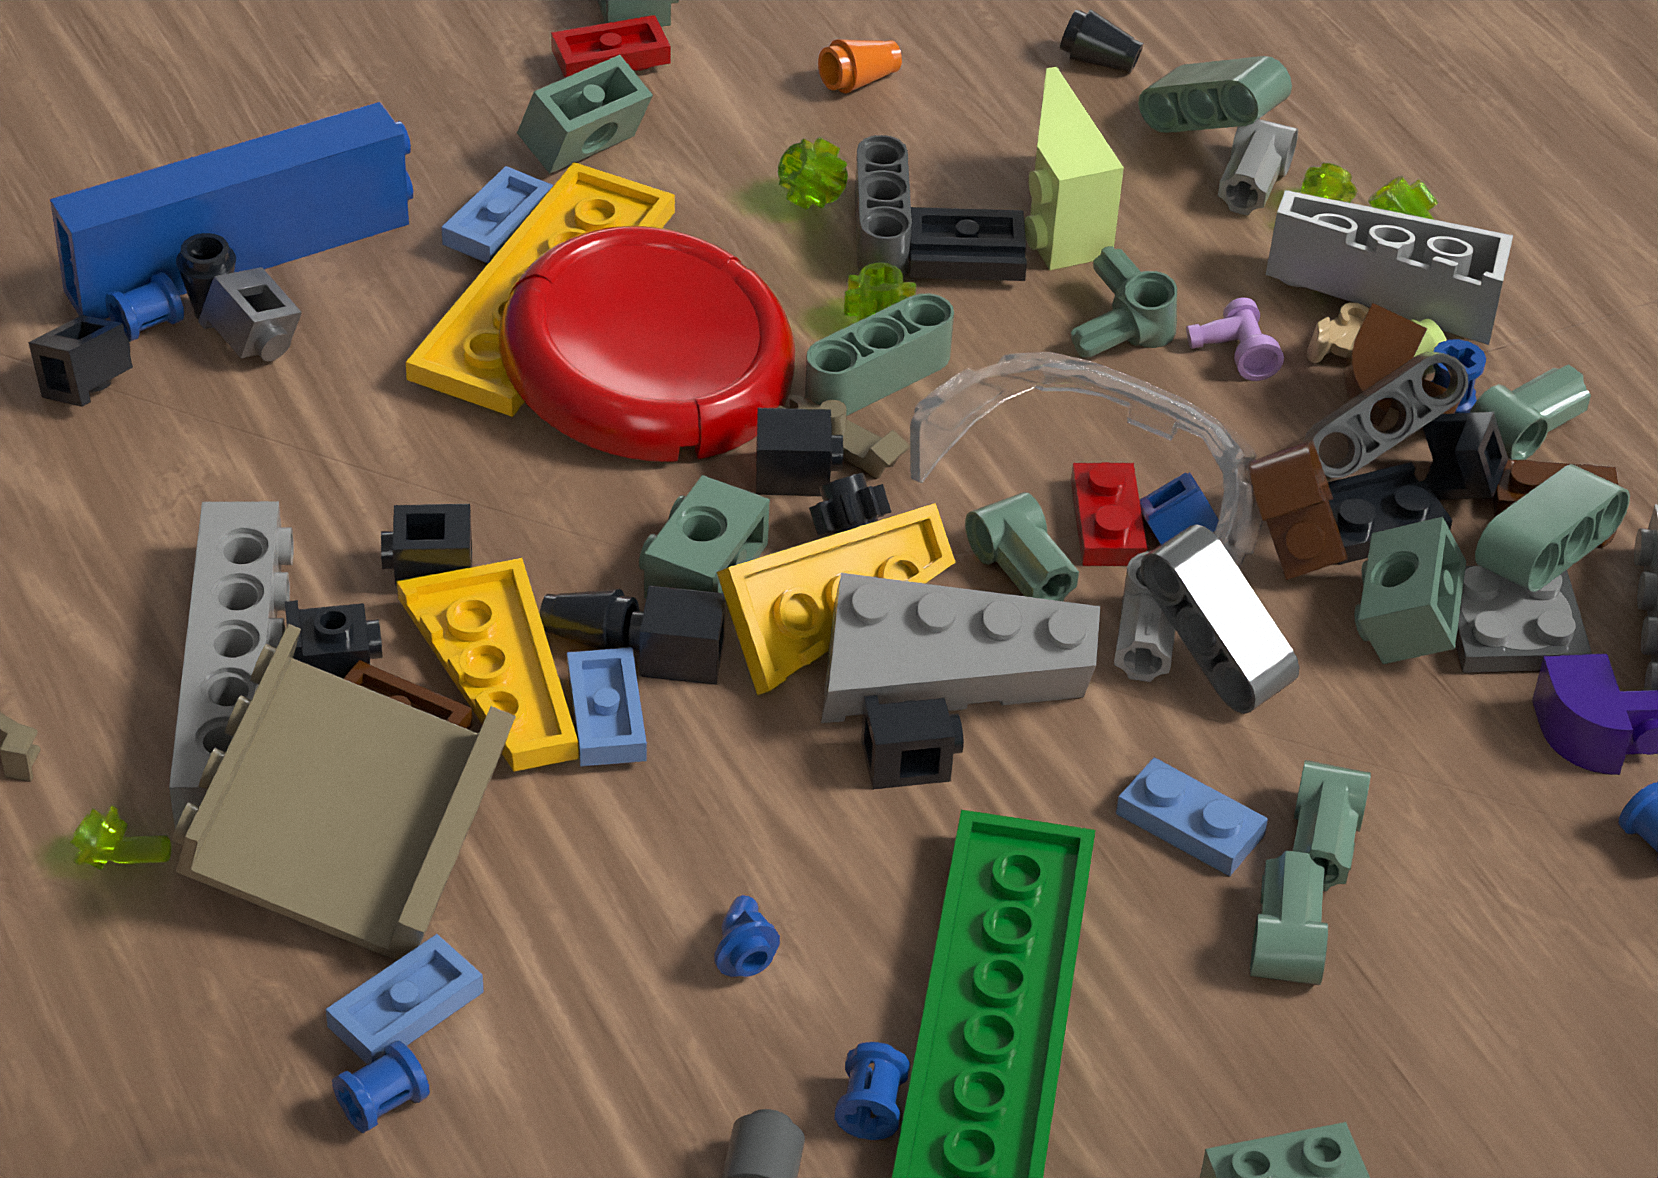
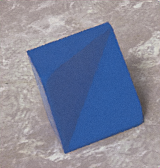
(1177, 507)

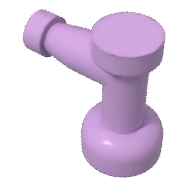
(1256, 355)

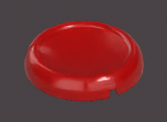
(647, 343)

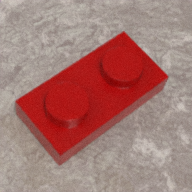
(636, 40)
(1107, 513)

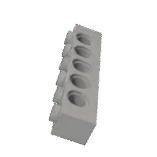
(229, 622)

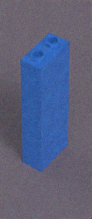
(263, 196)

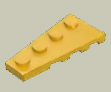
(788, 597)
(497, 654)

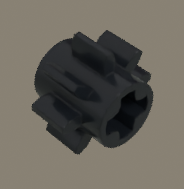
(848, 505)

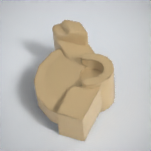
(1338, 334)

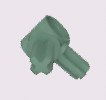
(1141, 307)

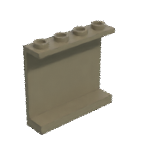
(337, 803)

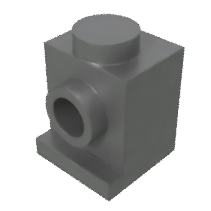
(251, 313)

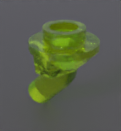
(1329, 182)
(102, 839)

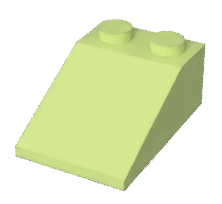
(1073, 182)

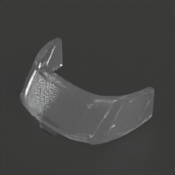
(972, 394)

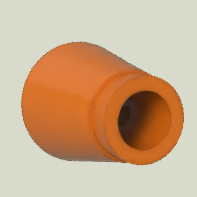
(856, 63)

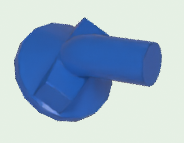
(747, 940)

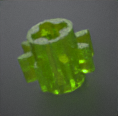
(812, 173)
(1404, 198)
(875, 289)

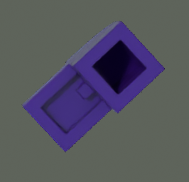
(1589, 716)

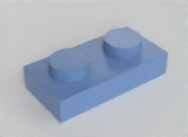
(494, 214)
(606, 707)
(1191, 816)
(405, 999)

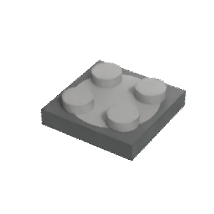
(1513, 627)

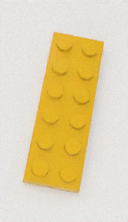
(463, 348)

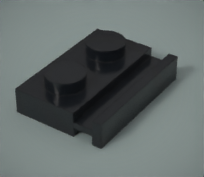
(967, 244)
(1380, 503)

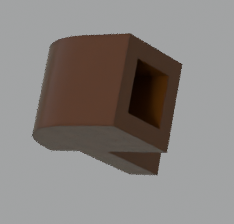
(1380, 348)
(1296, 506)

